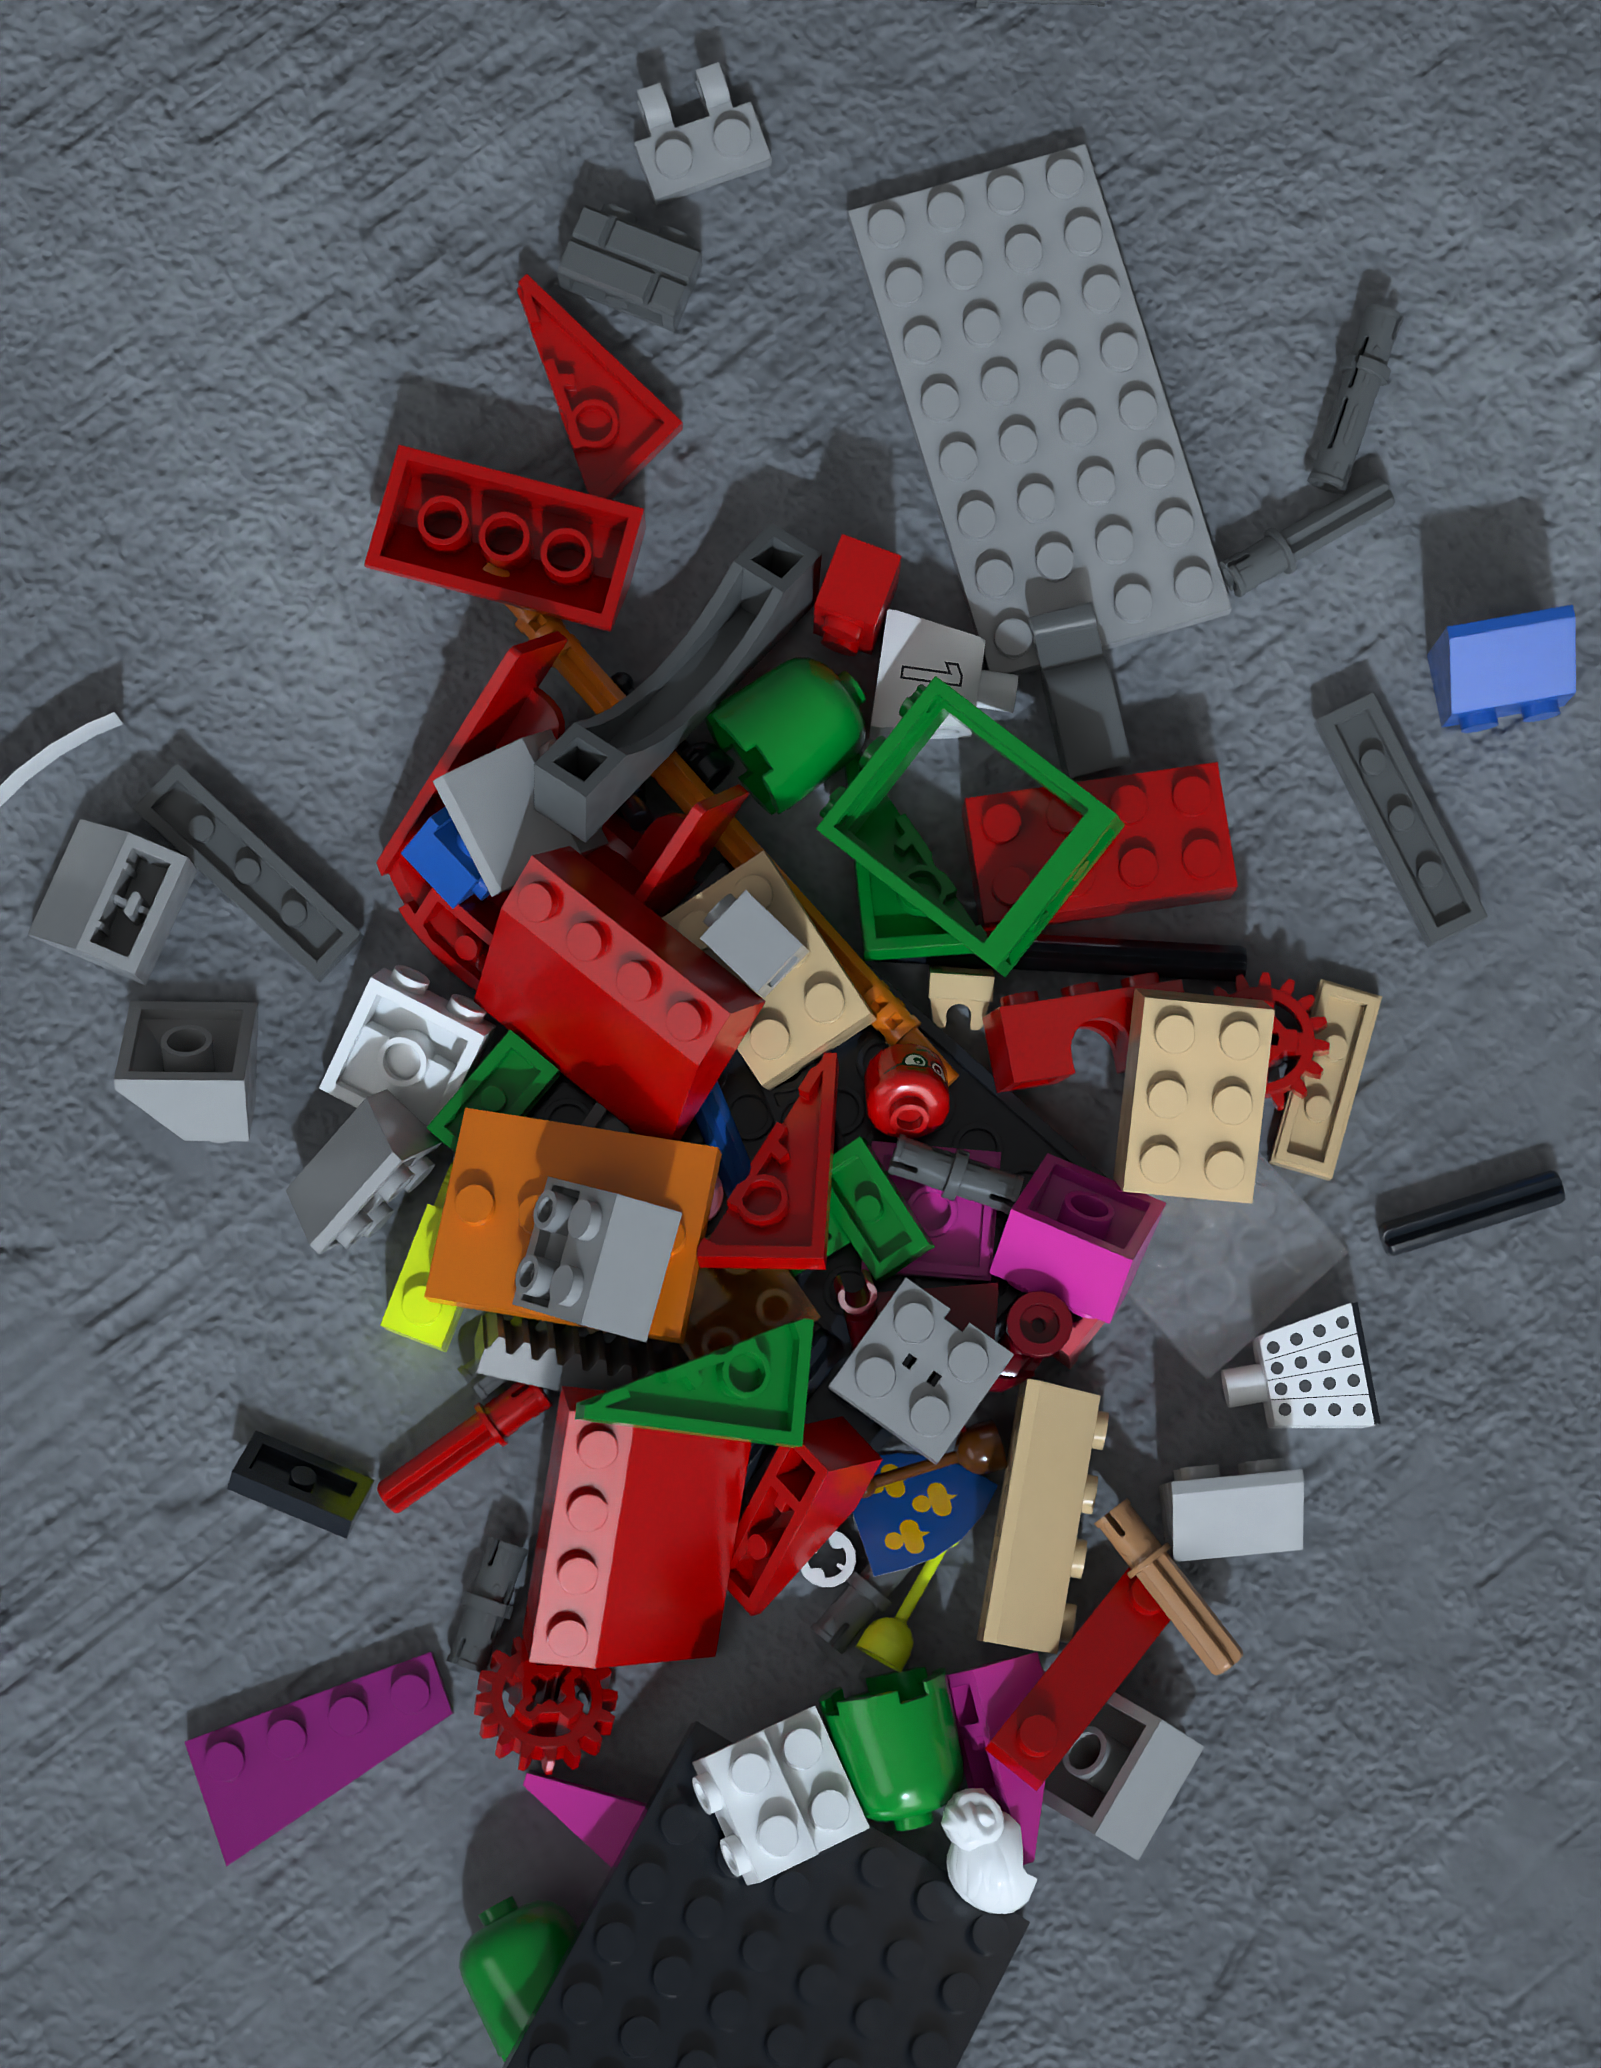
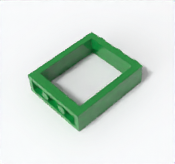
(889, 758)

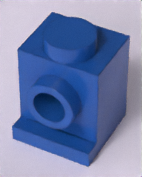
(445, 861)

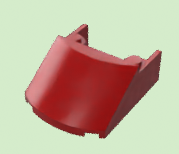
(650, 866)

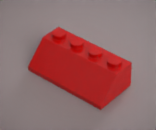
(562, 547)

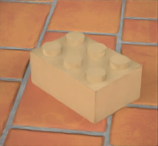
(811, 1006)
(1193, 1095)

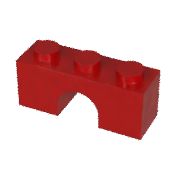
(1033, 1037)

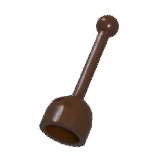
(976, 1450)

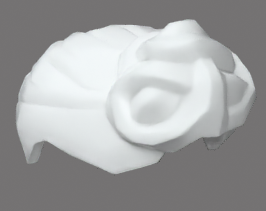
(985, 1853)

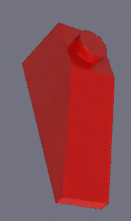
(798, 1509)

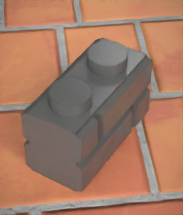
(631, 266)

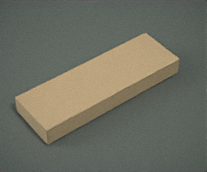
(1315, 1126)

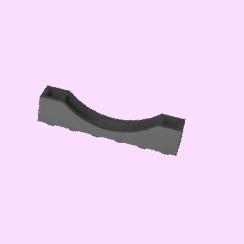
(613, 753)

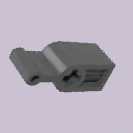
(1079, 691)

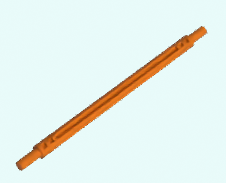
(735, 843)

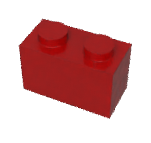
(855, 596)

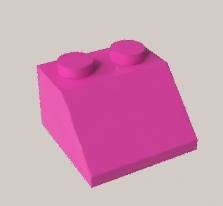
(1076, 1238)

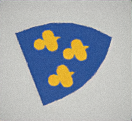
(920, 1514)

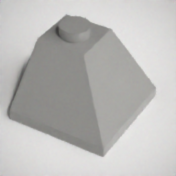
(192, 1066)

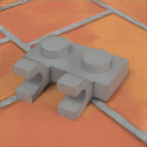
(702, 151)

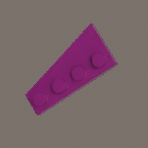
(296, 1756)

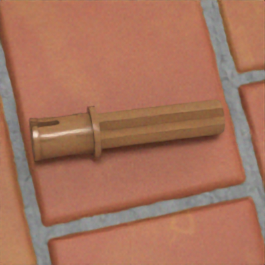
(1170, 1587)

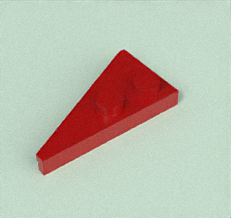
(604, 408)
(784, 1203)

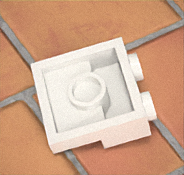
(408, 1044)
(778, 1797)

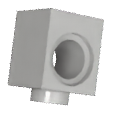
(752, 942)

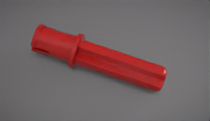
(463, 1444)

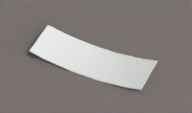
(55, 750)

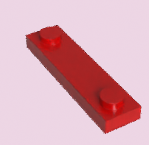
(1079, 1682)

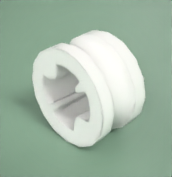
(816, 1575)

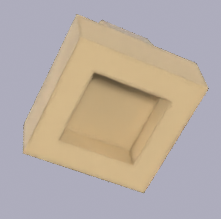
(960, 986)

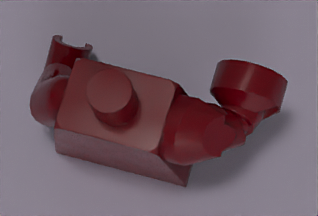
(1034, 1325)

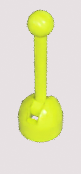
(890, 1638)

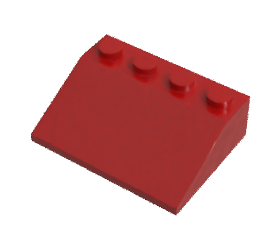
(612, 994)
(632, 1543)

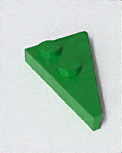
(887, 921)
(734, 1393)

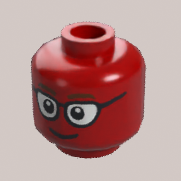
(906, 1091)

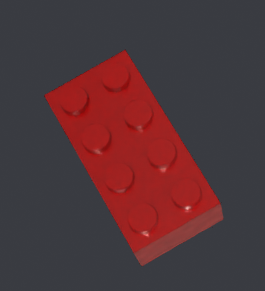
(1163, 858)

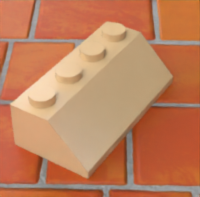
(1040, 1517)

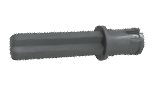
(1282, 549)

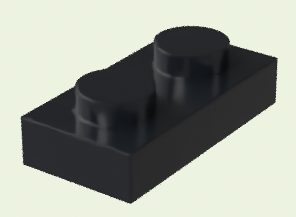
(300, 1484)

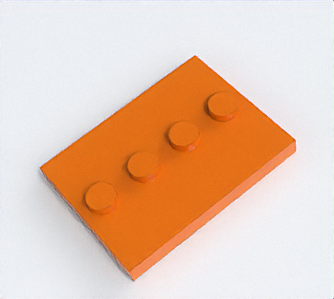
(503, 1172)

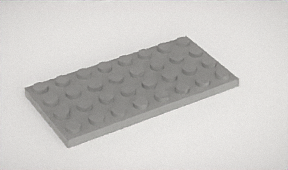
(1038, 406)

